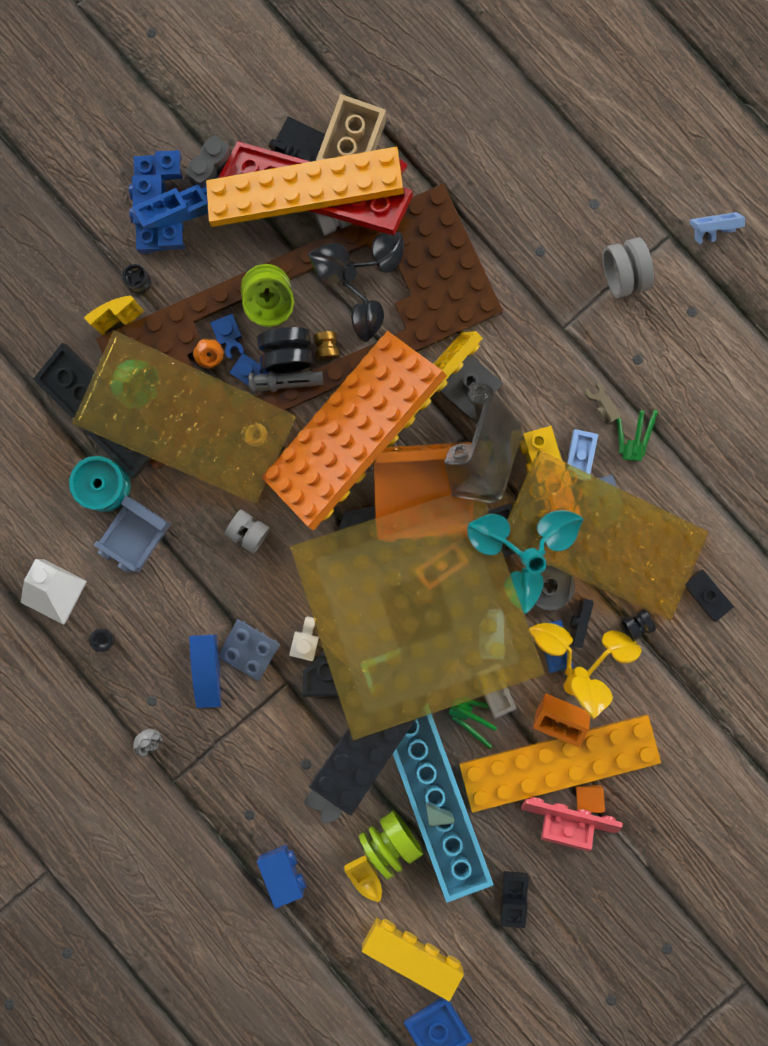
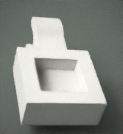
(305, 643)

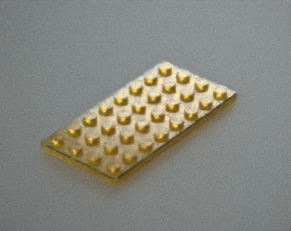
(183, 417)
(622, 542)

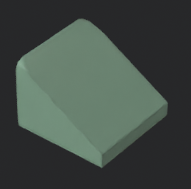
(438, 816)

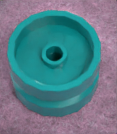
(89, 474)

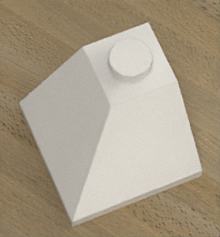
(51, 590)

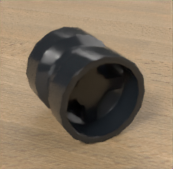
(132, 275)
(638, 625)

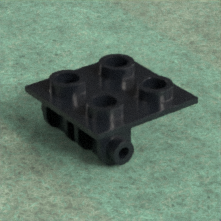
(298, 140)

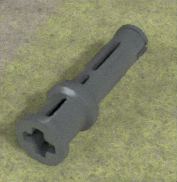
(273, 382)

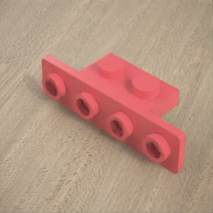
(568, 826)

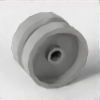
(628, 267)

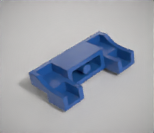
(149, 183)

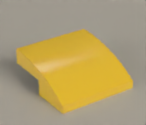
(112, 312)

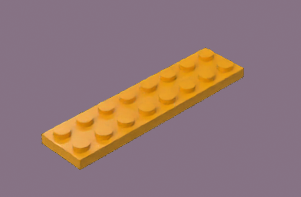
(304, 187)
(559, 765)

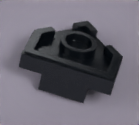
(319, 680)

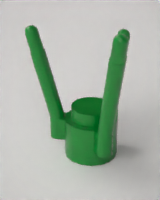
(635, 448)
(463, 711)

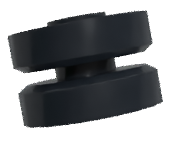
(285, 350)

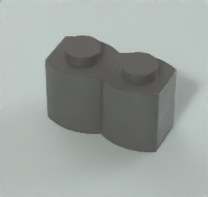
(209, 163)

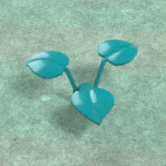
(558, 531)

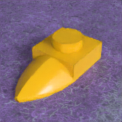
(364, 878)

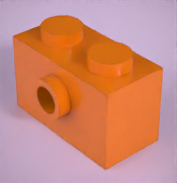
(562, 720)

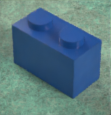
(281, 876)

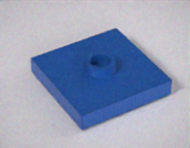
(438, 1026)

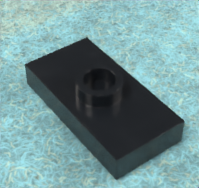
(708, 595)
(580, 622)

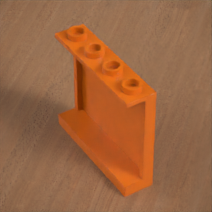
(410, 476)

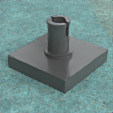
(459, 384)

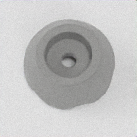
(147, 741)

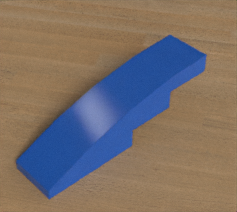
(172, 207)

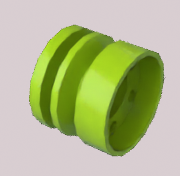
(268, 308)
(390, 845)

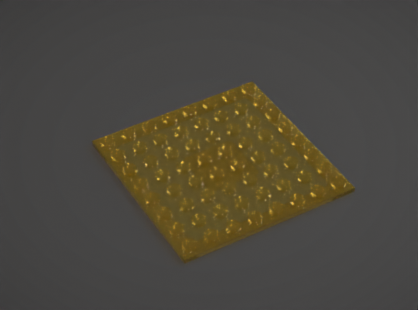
(414, 614)

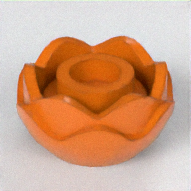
(208, 346)

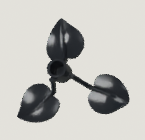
(332, 266)

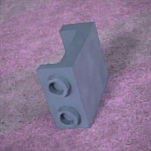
(132, 536)

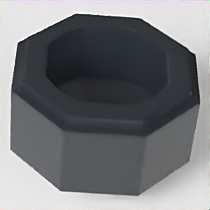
(101, 640)

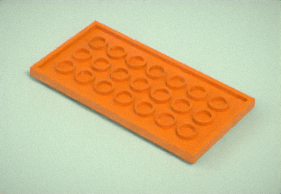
(353, 428)

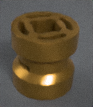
(326, 346)

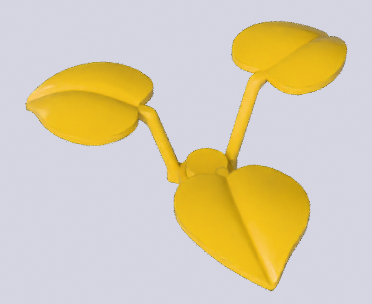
(591, 694)

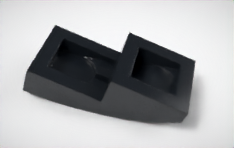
(514, 899)

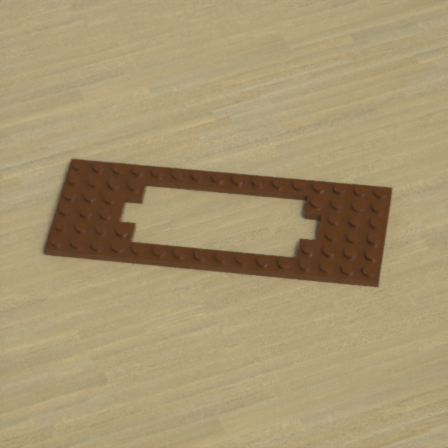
(437, 266)

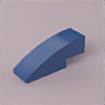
(205, 670)

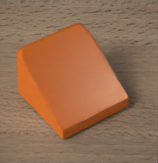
(590, 798)

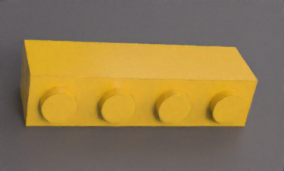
(413, 959)

